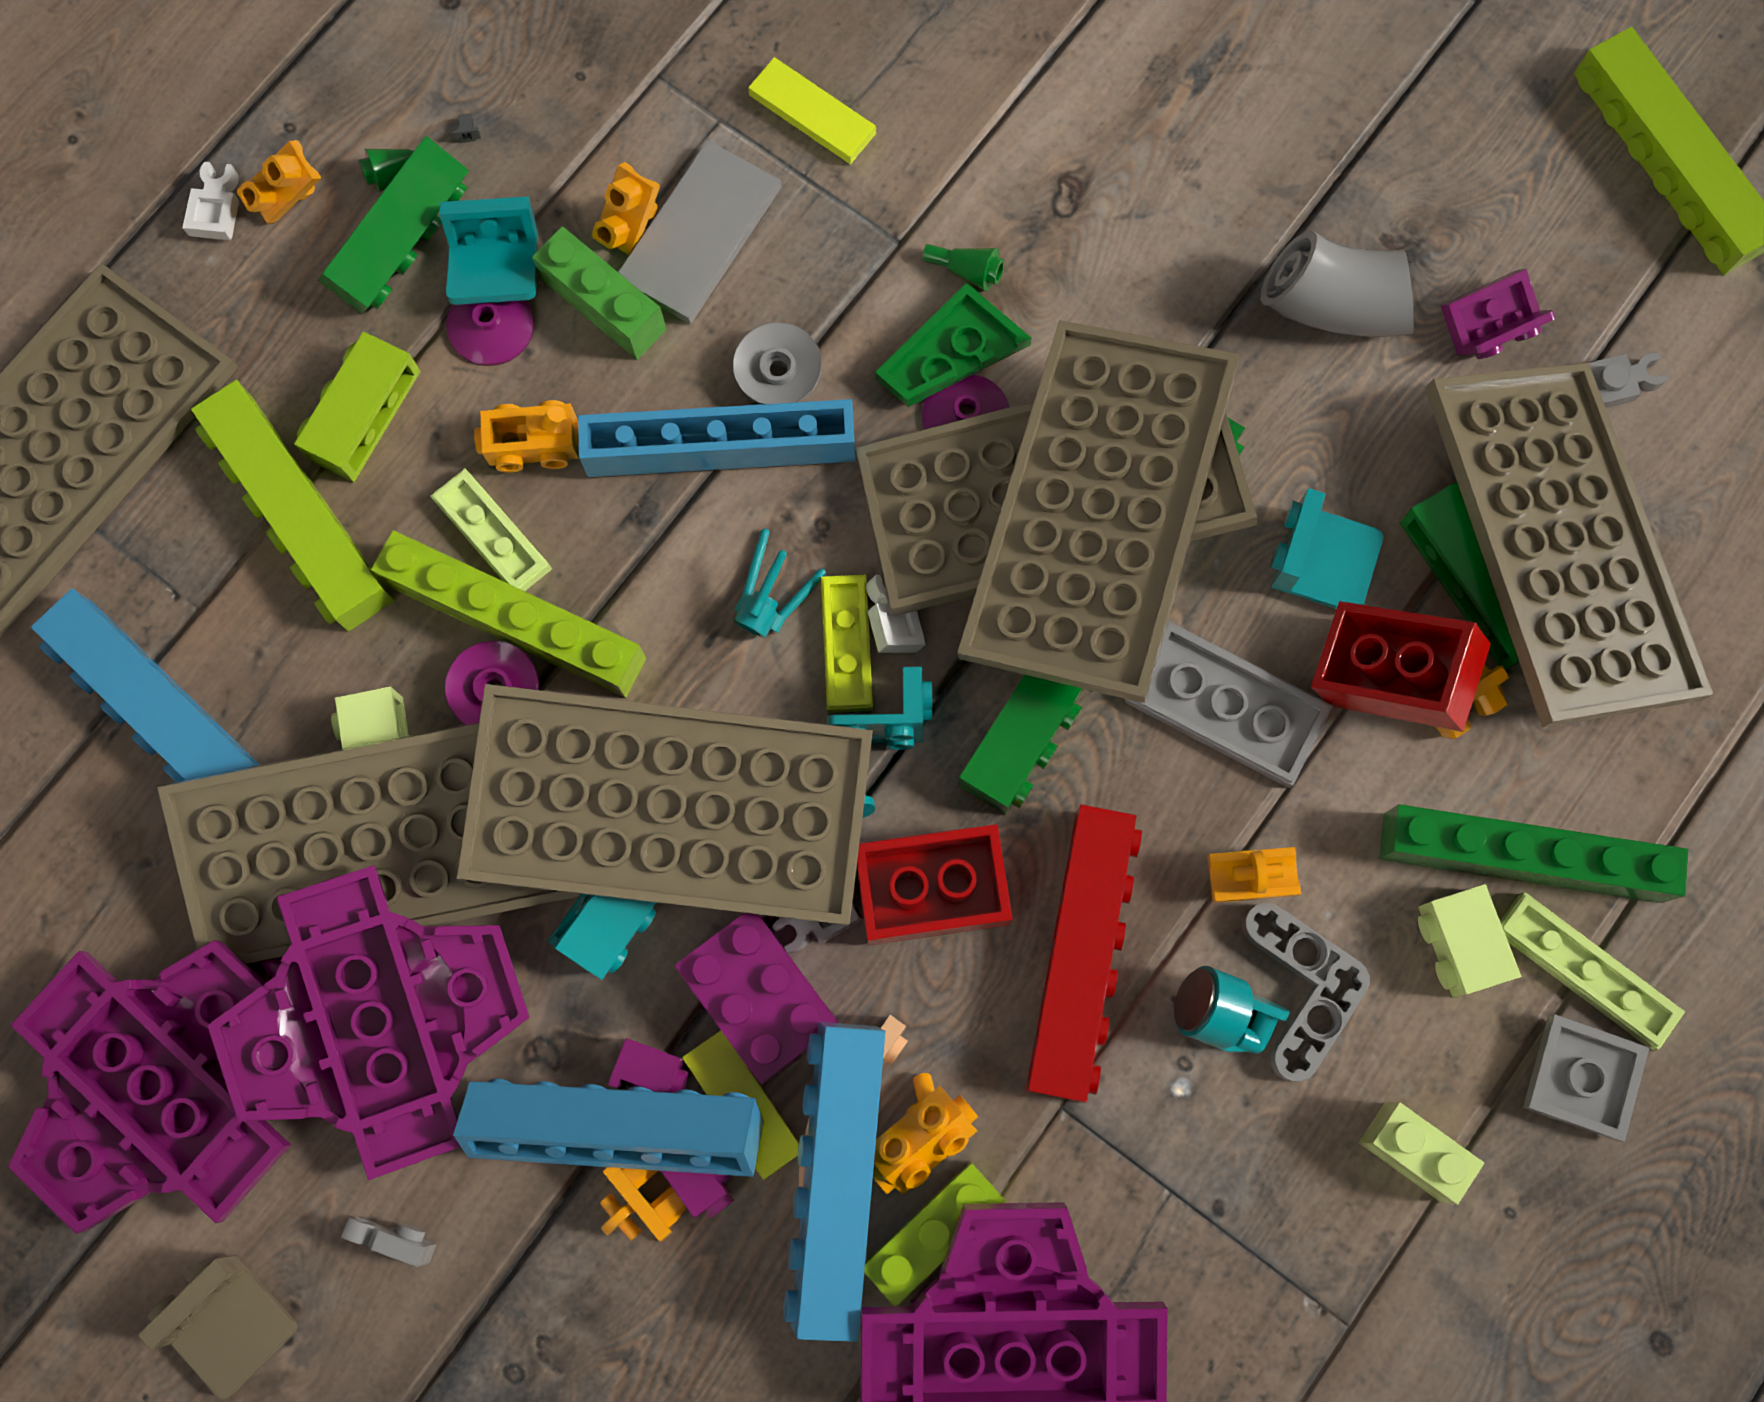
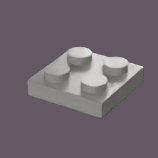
(1586, 1078)

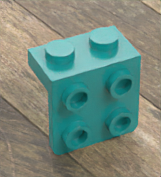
(490, 250)
(1325, 554)
(897, 730)

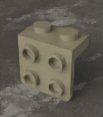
(221, 1324)

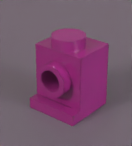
(648, 1069)
(701, 1191)

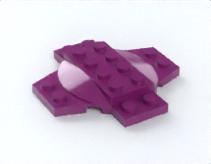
(368, 1022)
(139, 1091)
(1014, 1322)

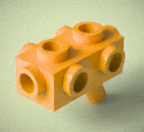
(544, 434)
(922, 1137)

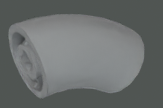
(1341, 288)

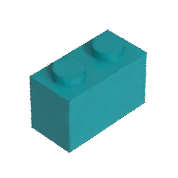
(599, 930)

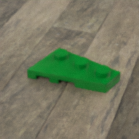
(951, 346)

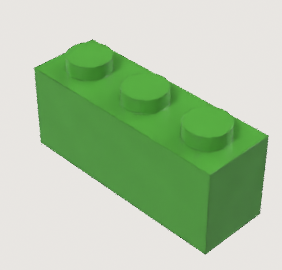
(599, 293)

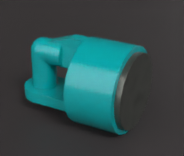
(1218, 1009)

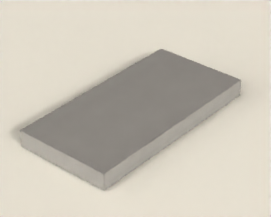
(700, 231)
(1233, 706)

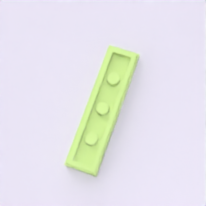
(1590, 972)

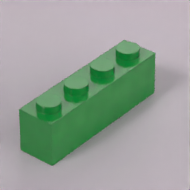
(394, 226)
(1451, 549)

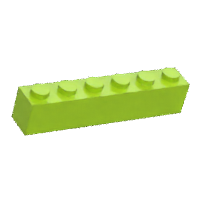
(1675, 149)
(291, 505)
(509, 614)

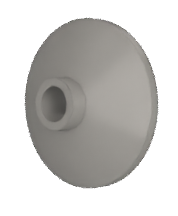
(772, 347)

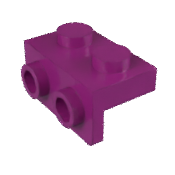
(1494, 315)

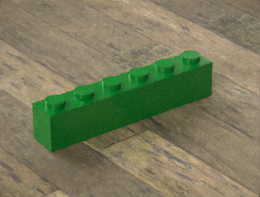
(1534, 854)

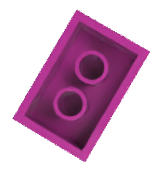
(755, 995)

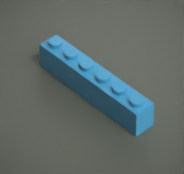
(717, 438)
(137, 690)
(610, 1127)
(836, 1182)

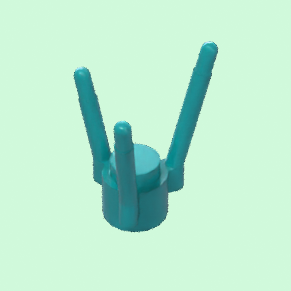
(757, 611)

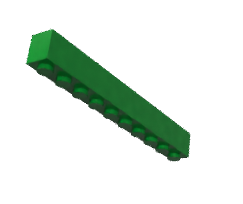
(1025, 732)

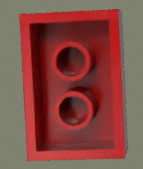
(1401, 665)
(933, 884)

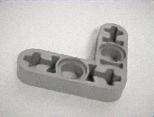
(1319, 975)

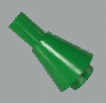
(382, 165)
(976, 265)

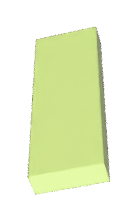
(490, 531)

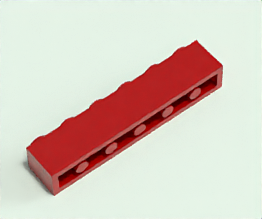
(1082, 953)

